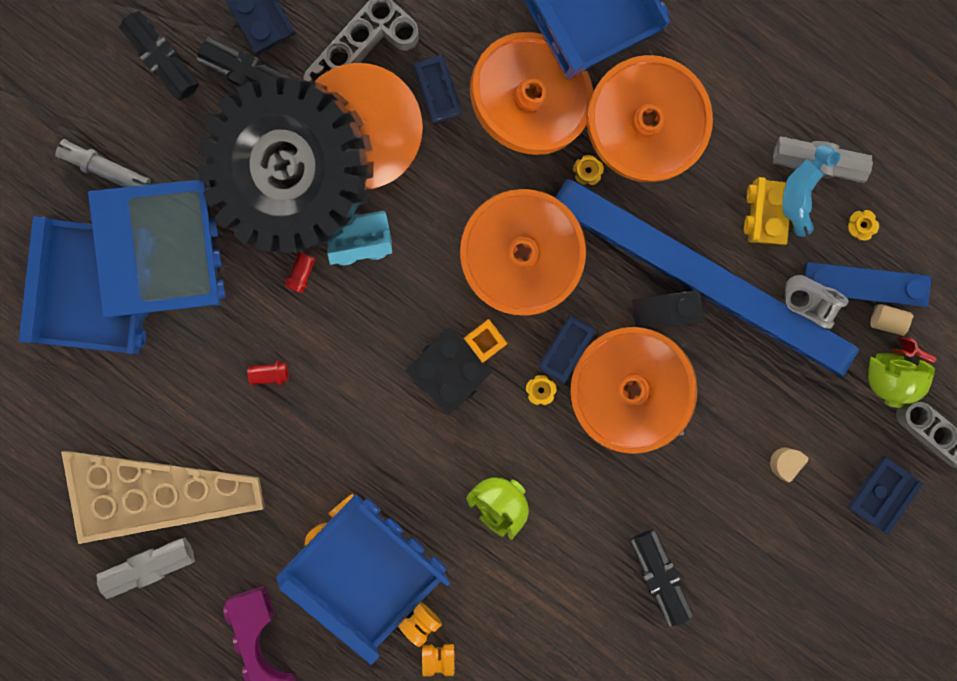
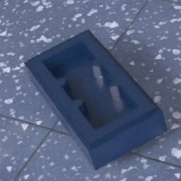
(437, 89)
(566, 349)

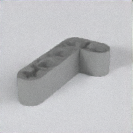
(375, 27)

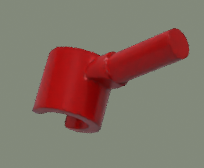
(910, 349)

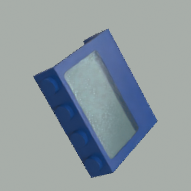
(155, 248)

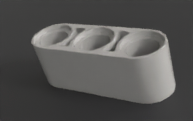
(925, 428)

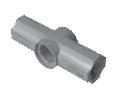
(851, 165)
(145, 568)

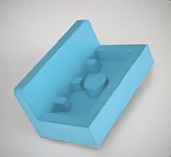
(363, 239)

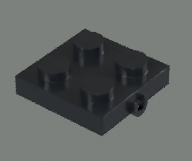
(448, 371)

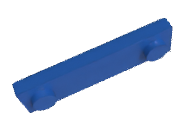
(872, 284)

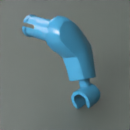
(799, 187)

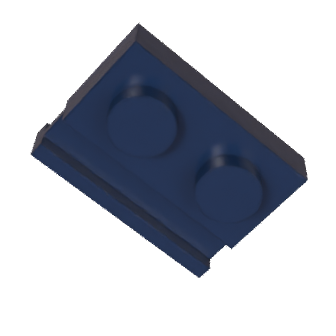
(261, 22)
(885, 495)

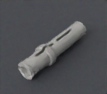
(91, 162)

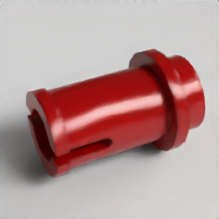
(300, 273)
(268, 373)

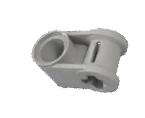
(818, 305)

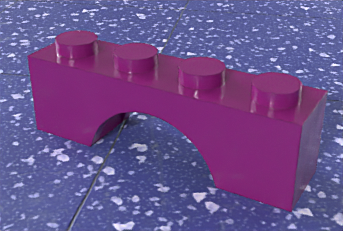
(248, 615)

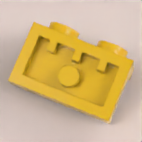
(766, 216)

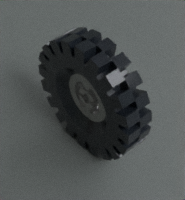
(247, 173)

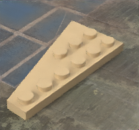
(133, 496)

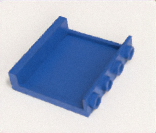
(595, 30)
(64, 293)
(361, 576)

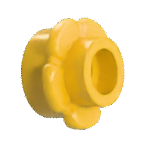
(588, 161)
(855, 228)
(541, 398)

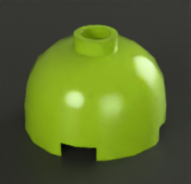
(899, 380)
(501, 504)

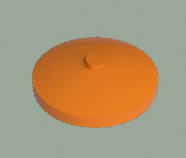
(526, 96)
(388, 115)
(649, 118)
(523, 252)
(633, 390)

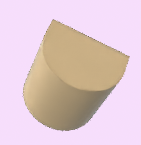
(891, 319)
(787, 463)

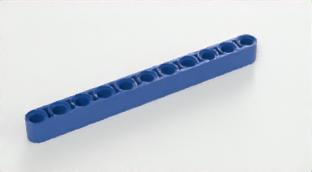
(707, 277)

